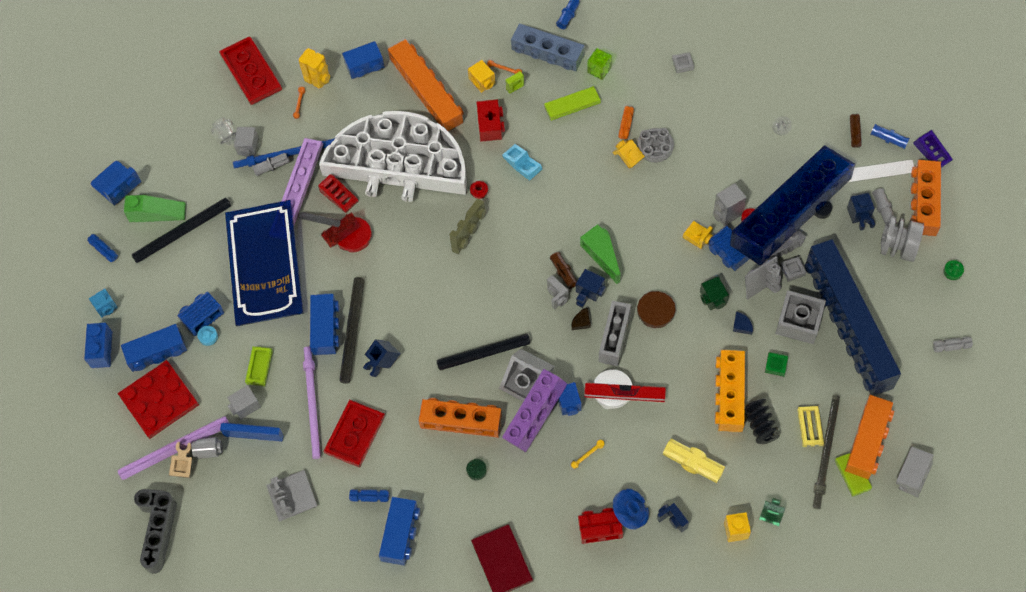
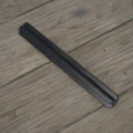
(483, 351)

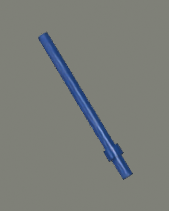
(251, 160)

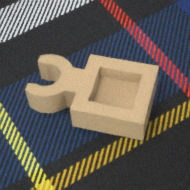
(181, 464)

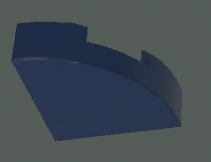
(742, 324)

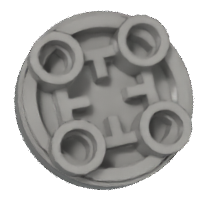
(655, 144)

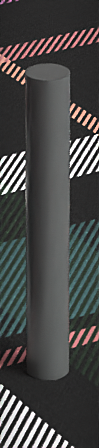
(319, 219)

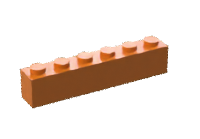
(425, 85)

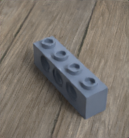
(547, 47)

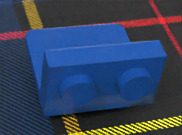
(116, 182)

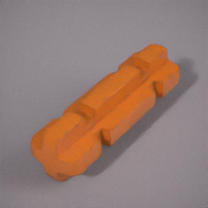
(626, 122)

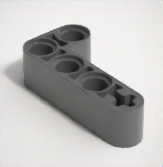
(153, 531)

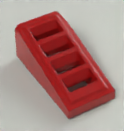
(330, 184)

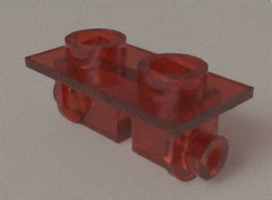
(335, 234)

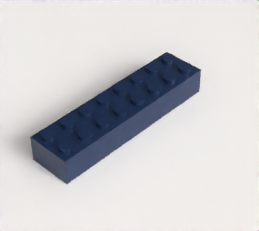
(852, 318)

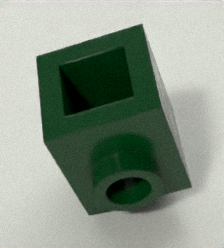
(714, 293)

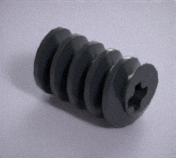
(759, 422)

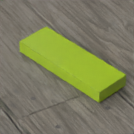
(572, 103)

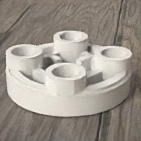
(612, 377)

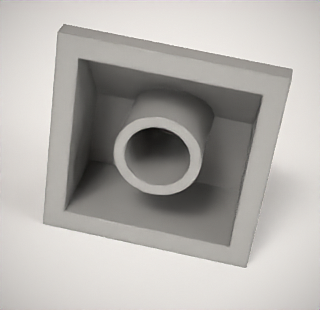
(522, 374)

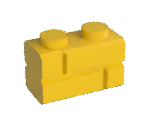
(314, 68)

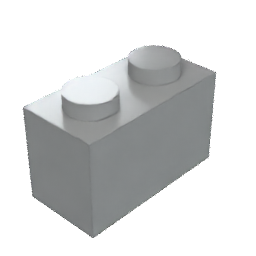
(729, 204)

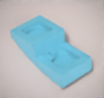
(521, 162)

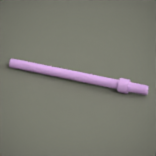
(309, 367)

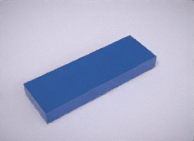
(251, 432)

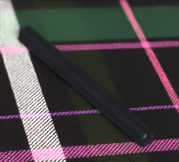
(180, 230)

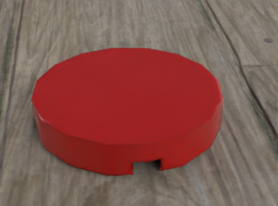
(358, 239)

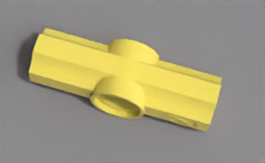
(693, 460)

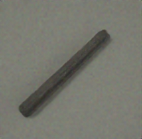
(351, 331)

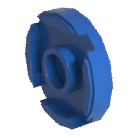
(630, 509)

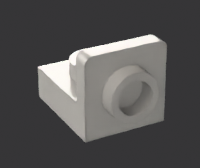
(558, 291)

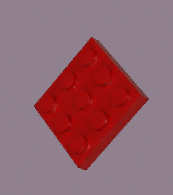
(158, 399)

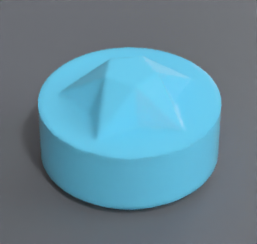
(207, 335)

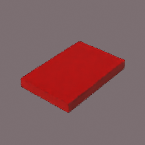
(354, 433)

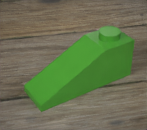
(150, 209)
(600, 249)

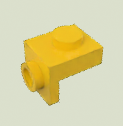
(628, 152)

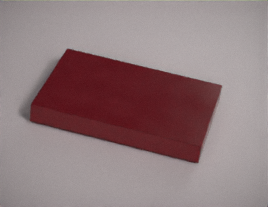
(502, 560)

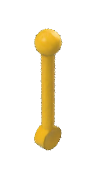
(600, 444)

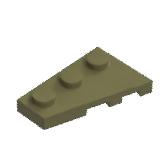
(465, 228)

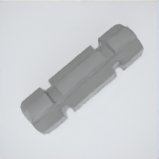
(952, 344)

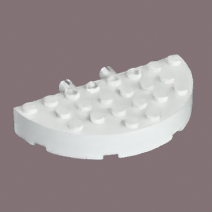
(397, 151)

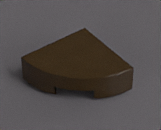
(581, 320)

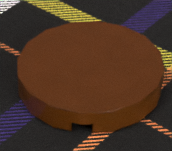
(656, 309)

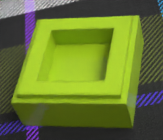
(514, 82)

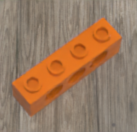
(930, 172)
(467, 425)

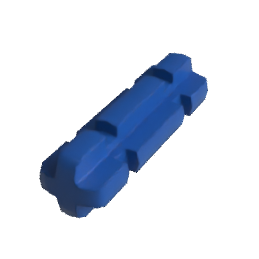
(102, 247)
(369, 495)

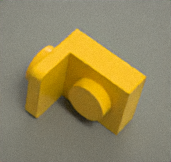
(698, 234)

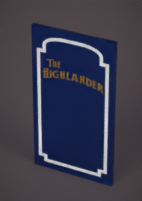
(263, 263)

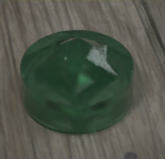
(476, 469)

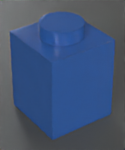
(569, 400)

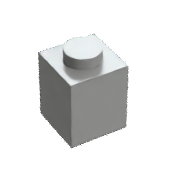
(246, 141)
(243, 402)

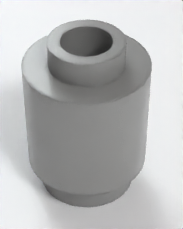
(207, 448)

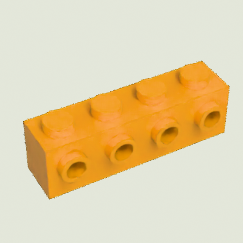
(731, 390)

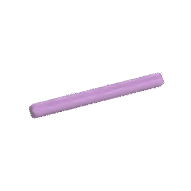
(170, 449)

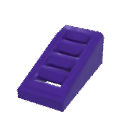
(933, 141)

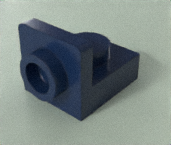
(676, 518)

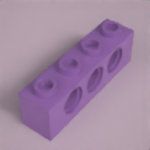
(534, 410)

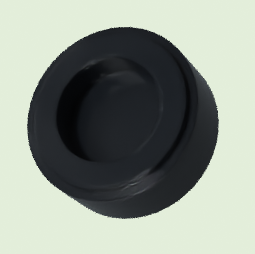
(825, 211)

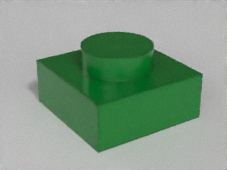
(776, 364)

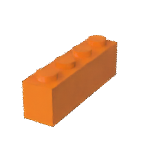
(869, 437)

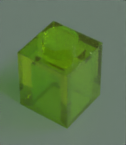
(599, 64)

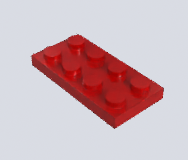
(250, 70)

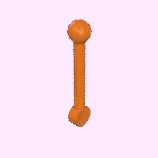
(490, 63)
(301, 90)

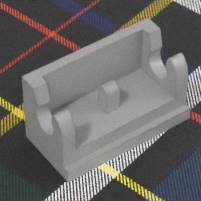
(915, 471)

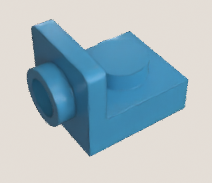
(103, 303)

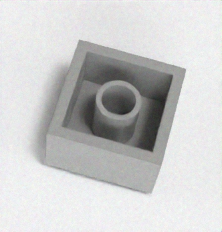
(800, 317)

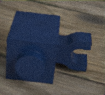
(861, 210)
(589, 286)
(382, 355)

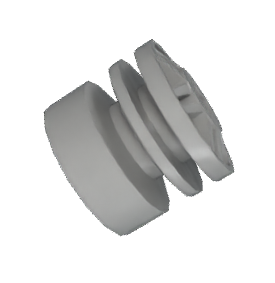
(902, 238)

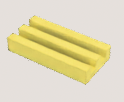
(812, 441)

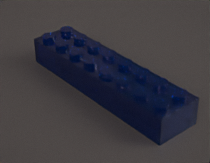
(792, 205)

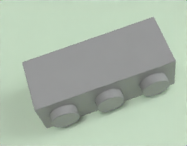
(614, 333)

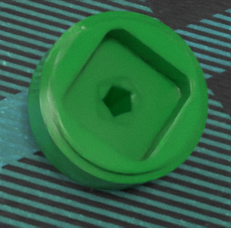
(953, 270)

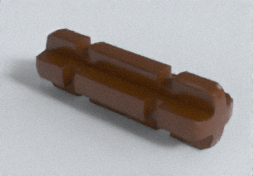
(855, 130)

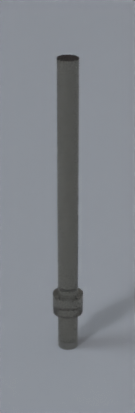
(820, 487)

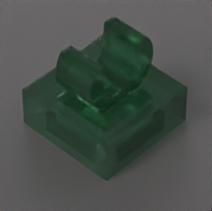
(772, 512)

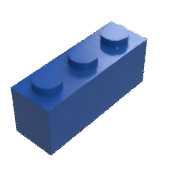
(323, 324)
(154, 348)
(399, 531)

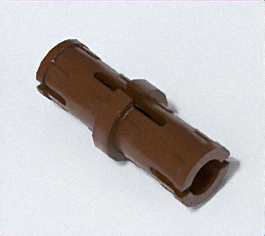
(563, 270)

